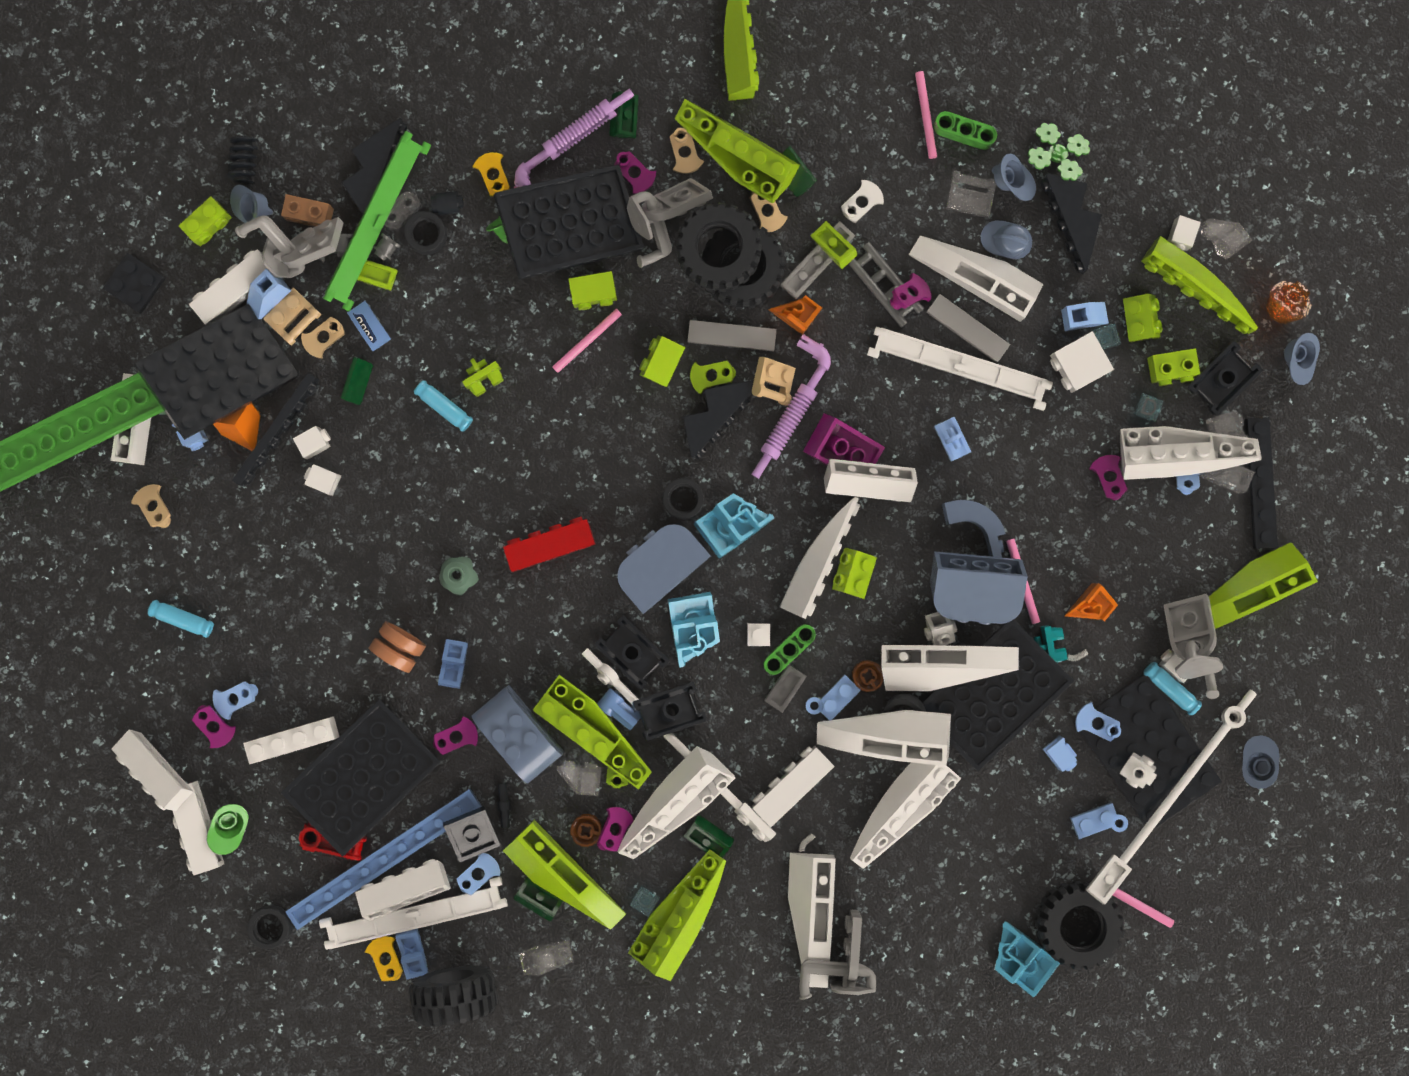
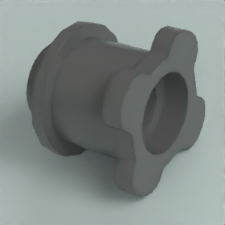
(343, 244)
(385, 247)

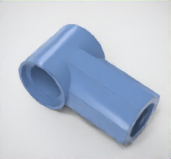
(615, 705)

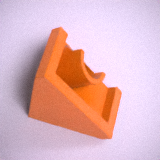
(798, 313)
(241, 426)
(1093, 604)

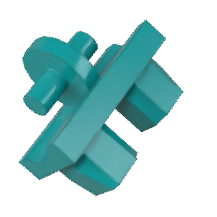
(1049, 635)

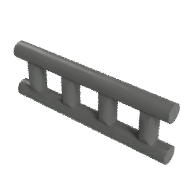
(870, 282)

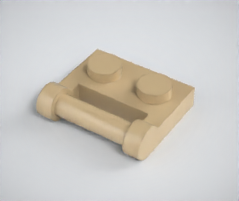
(287, 311)
(776, 374)

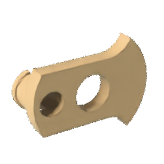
(688, 164)
(772, 222)
(311, 342)
(144, 497)

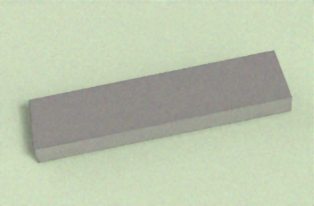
(812, 266)
(968, 328)
(731, 335)

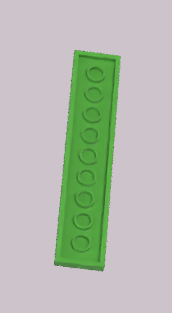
(76, 429)

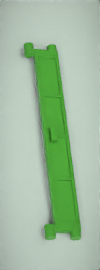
(374, 219)

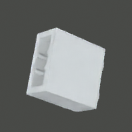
(1081, 362)

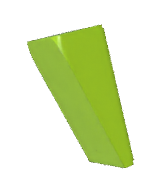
(834, 245)

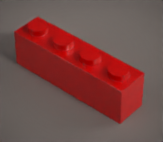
(549, 545)

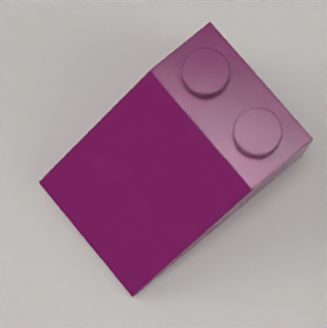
(839, 441)

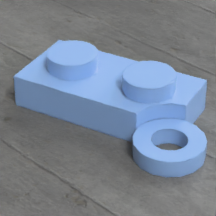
(834, 699)
(1097, 820)

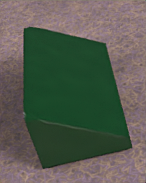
(625, 121)
(803, 178)
(356, 381)
(708, 836)
(538, 899)

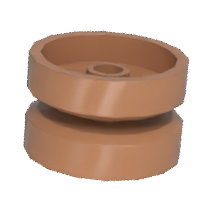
(395, 650)

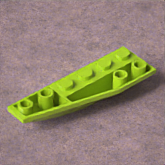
(738, 52)
(738, 153)
(1198, 282)
(1261, 584)
(590, 728)
(561, 875)
(678, 919)

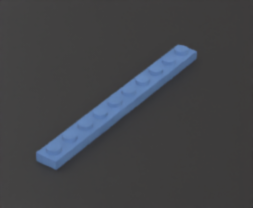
(380, 860)

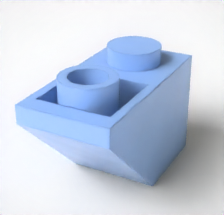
(266, 293)
(1084, 315)

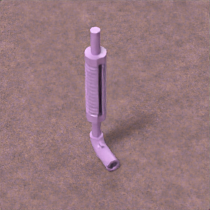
(571, 135)
(798, 405)

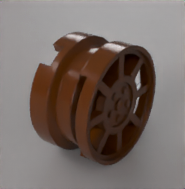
(867, 675)
(586, 830)

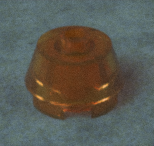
(1288, 302)

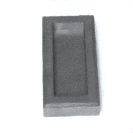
(785, 688)

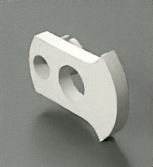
(869, 191)

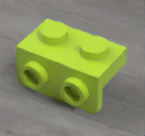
(1142, 317)
(854, 573)

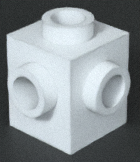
(940, 629)
(1136, 763)

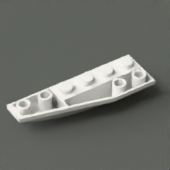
(981, 275)
(1181, 452)
(817, 563)
(943, 666)
(891, 736)
(676, 800)
(902, 807)
(812, 907)

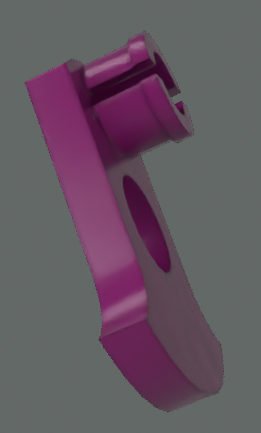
(646, 177)
(903, 299)
(1105, 464)
(468, 733)
(217, 738)
(623, 819)

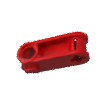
(324, 846)

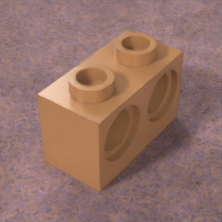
(306, 211)

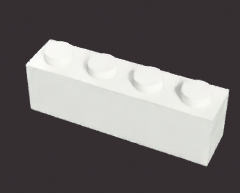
(230, 290)
(132, 443)
(870, 480)
(291, 740)
(151, 770)
(792, 785)
(193, 825)
(402, 890)

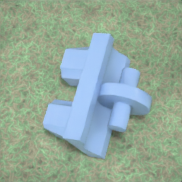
(952, 439)

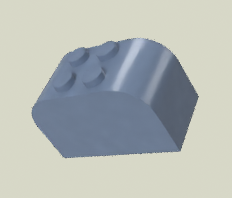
(659, 565)
(978, 587)
(517, 734)

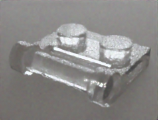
(968, 200)

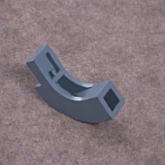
(982, 517)

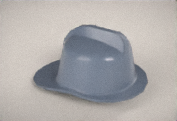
(1014, 177)
(248, 204)
(1006, 239)
(1302, 357)
(1260, 762)

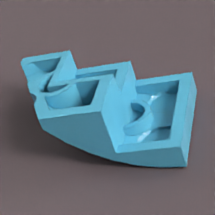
(731, 524)
(693, 625)
(1023, 960)

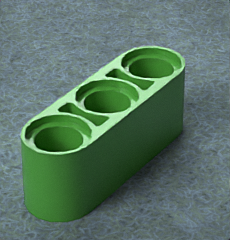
(976, 129)
(800, 645)

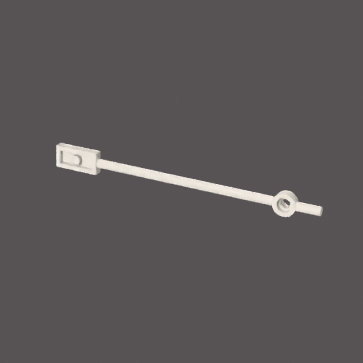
(743, 811)
(1115, 869)

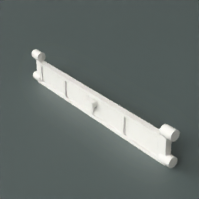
(961, 365)
(414, 917)

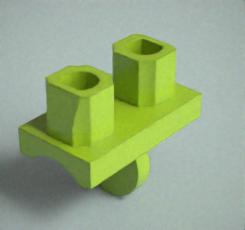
(474, 382)

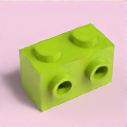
(205, 221)
(593, 290)
(661, 361)
(1173, 366)

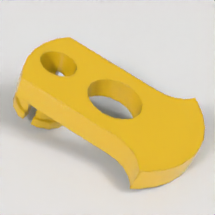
(492, 161)
(376, 949)

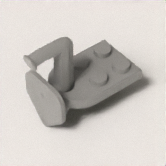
(660, 207)
(288, 257)
(1191, 625)
(848, 970)

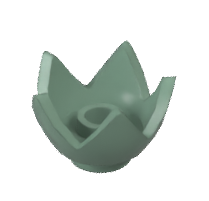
(467, 578)

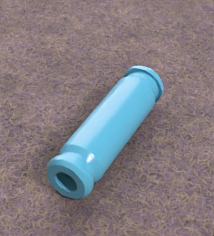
(443, 405)
(180, 618)
(1172, 688)

